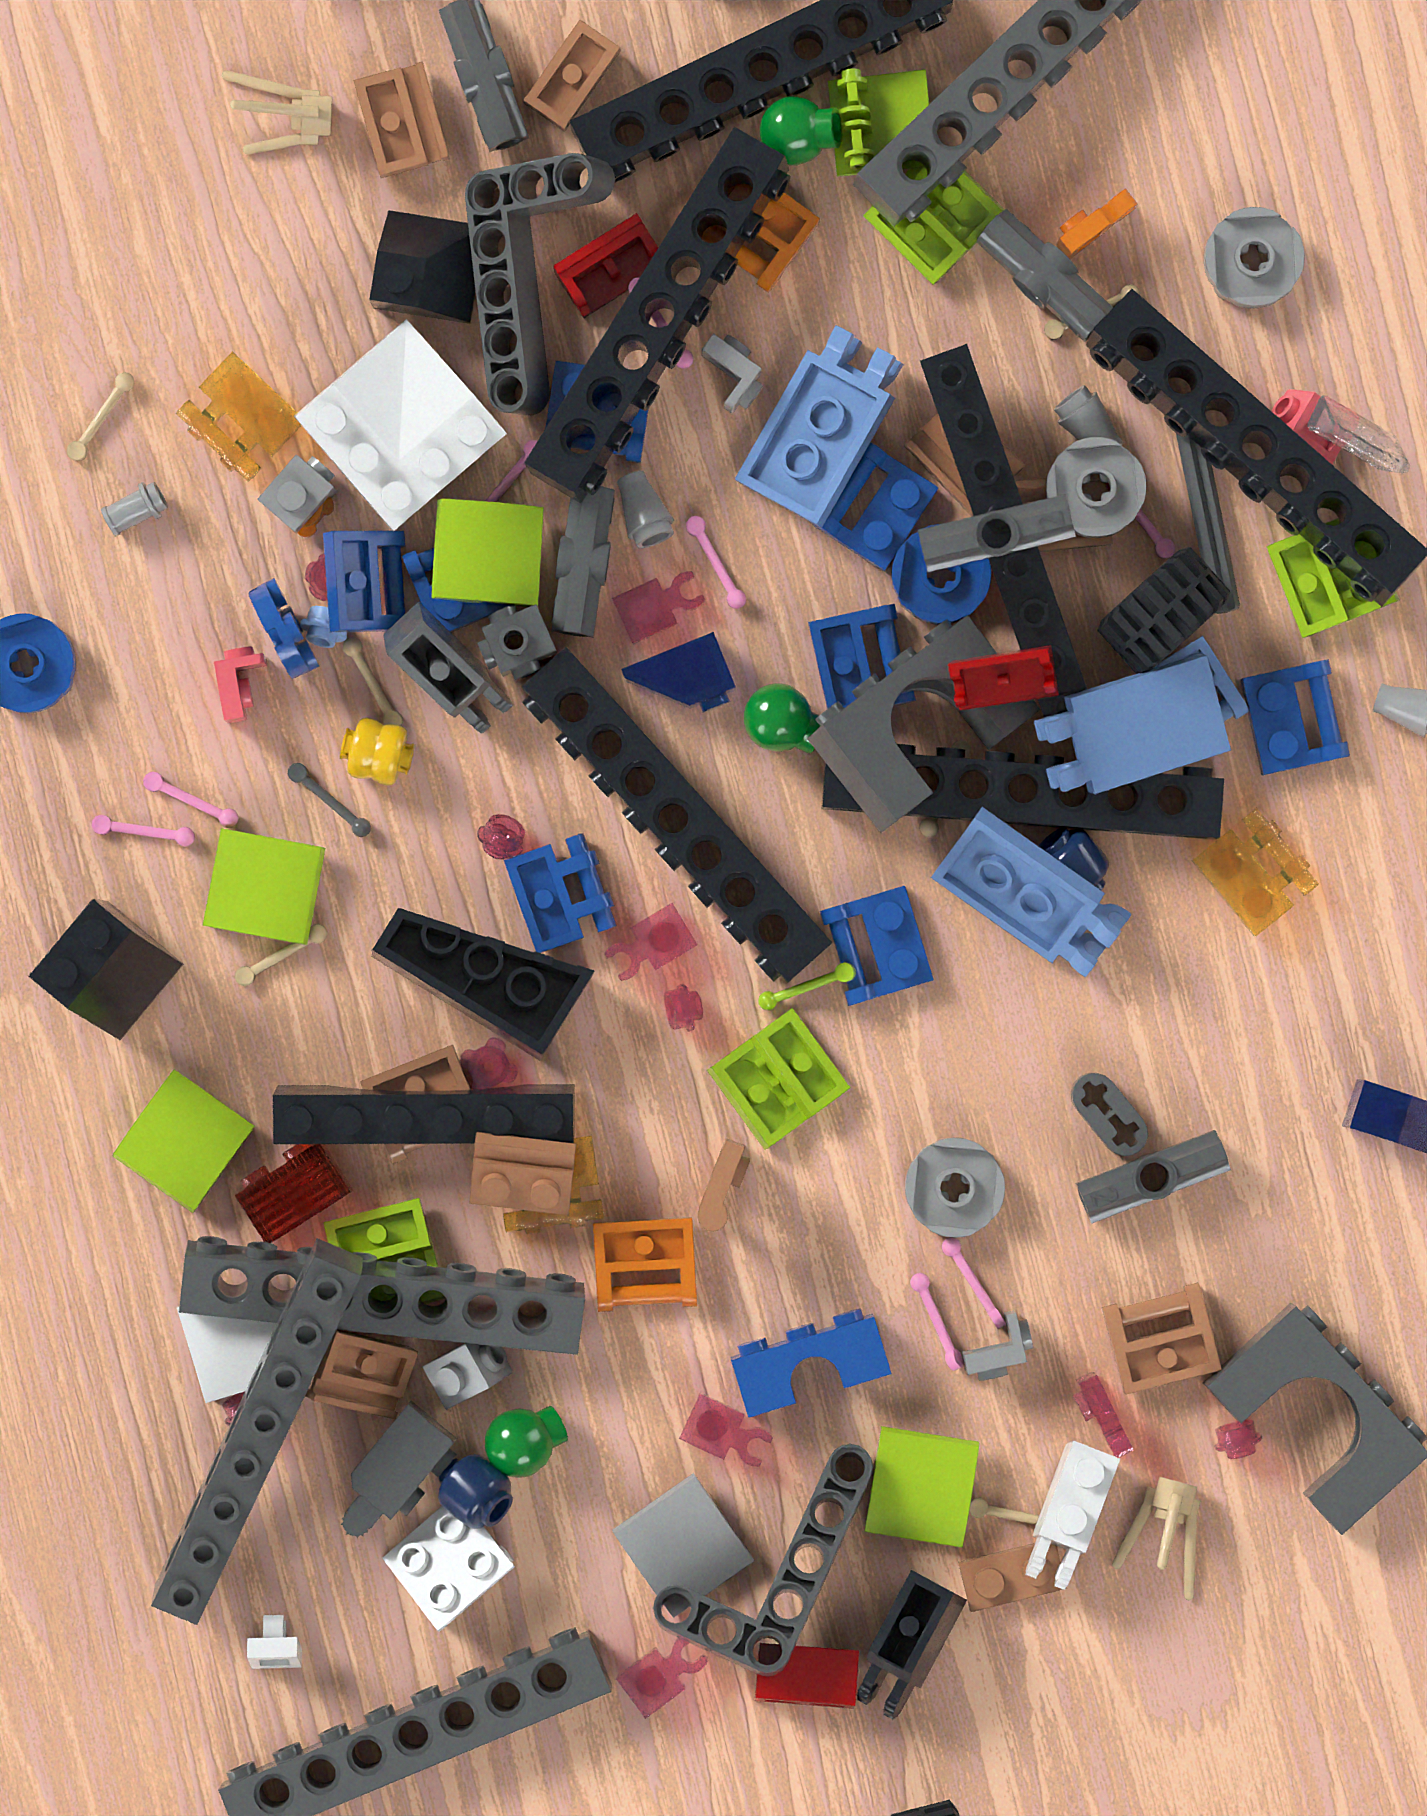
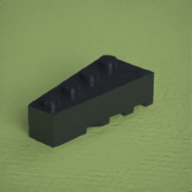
(494, 983)

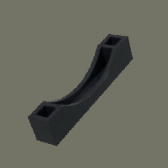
(421, 1117)

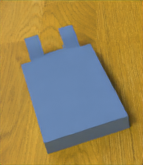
(820, 428)
(1138, 726)
(1030, 893)

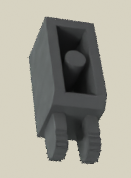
(443, 666)
(396, 1467)

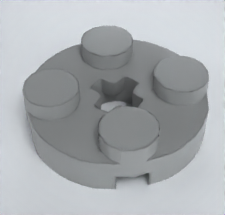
(1273, 237)
(1114, 467)
(973, 1208)

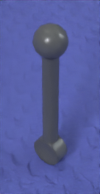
(299, 774)

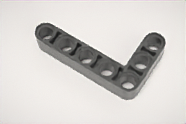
(517, 266)
(788, 1579)

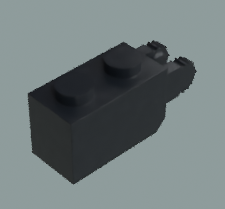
(910, 1640)

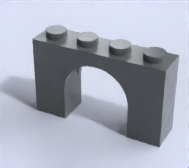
(860, 739)
(1381, 1446)

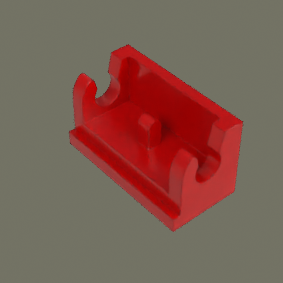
(606, 265)
(1003, 678)
(810, 1678)

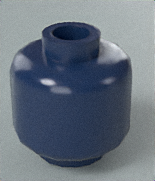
(1078, 853)
(475, 1491)

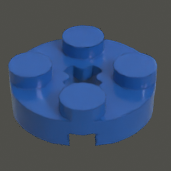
(934, 604)
(283, 629)
(50, 678)

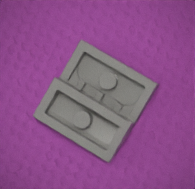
(683, 1543)

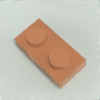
(572, 75)
(1002, 1578)

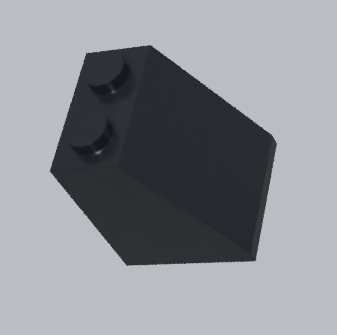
(106, 969)

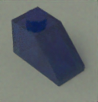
(686, 674)
(1388, 1115)

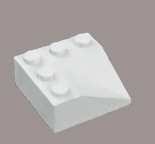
(400, 425)

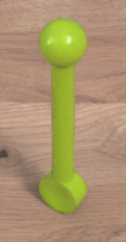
(843, 972)

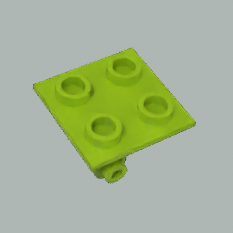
(874, 113)

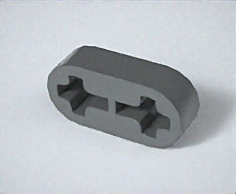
(1118, 1105)

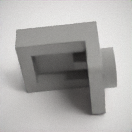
(732, 359)
(298, 491)
(993, 1360)
(466, 1372)

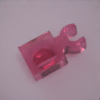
(649, 608)
(659, 939)
(1095, 1404)
(717, 1427)
(655, 1679)

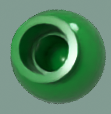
(800, 129)
(780, 719)
(523, 1440)

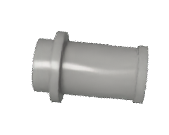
(135, 508)

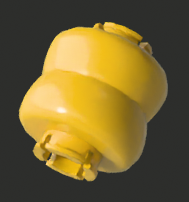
(377, 751)

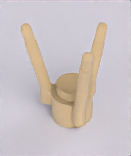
(309, 113)
(1172, 1503)

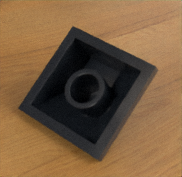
(424, 268)

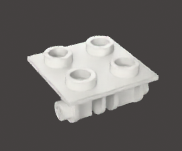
(447, 1566)

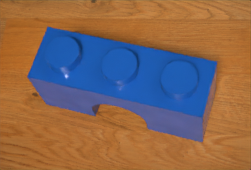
(766, 1369)

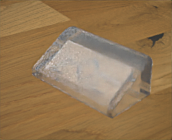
(1358, 436)

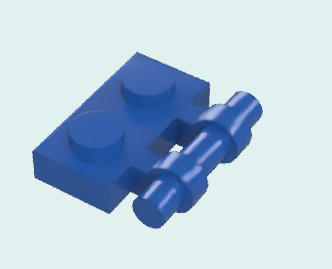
(545, 899)

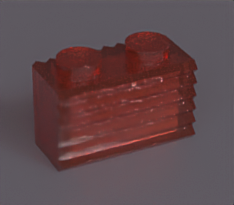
(293, 1191)

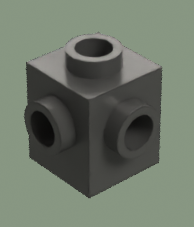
(535, 647)

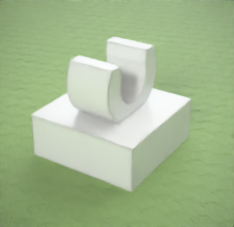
(274, 1648)

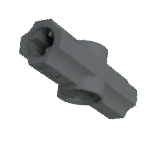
(483, 74)
(1044, 274)
(963, 543)
(583, 564)
(1183, 1164)

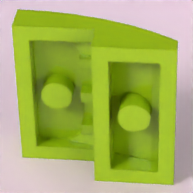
(944, 229)
(487, 552)
(1315, 592)
(264, 886)
(778, 1079)
(183, 1141)
(389, 1235)
(922, 1486)

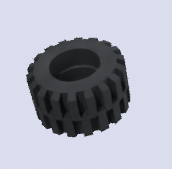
(1164, 610)

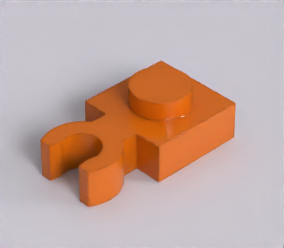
(1085, 229)

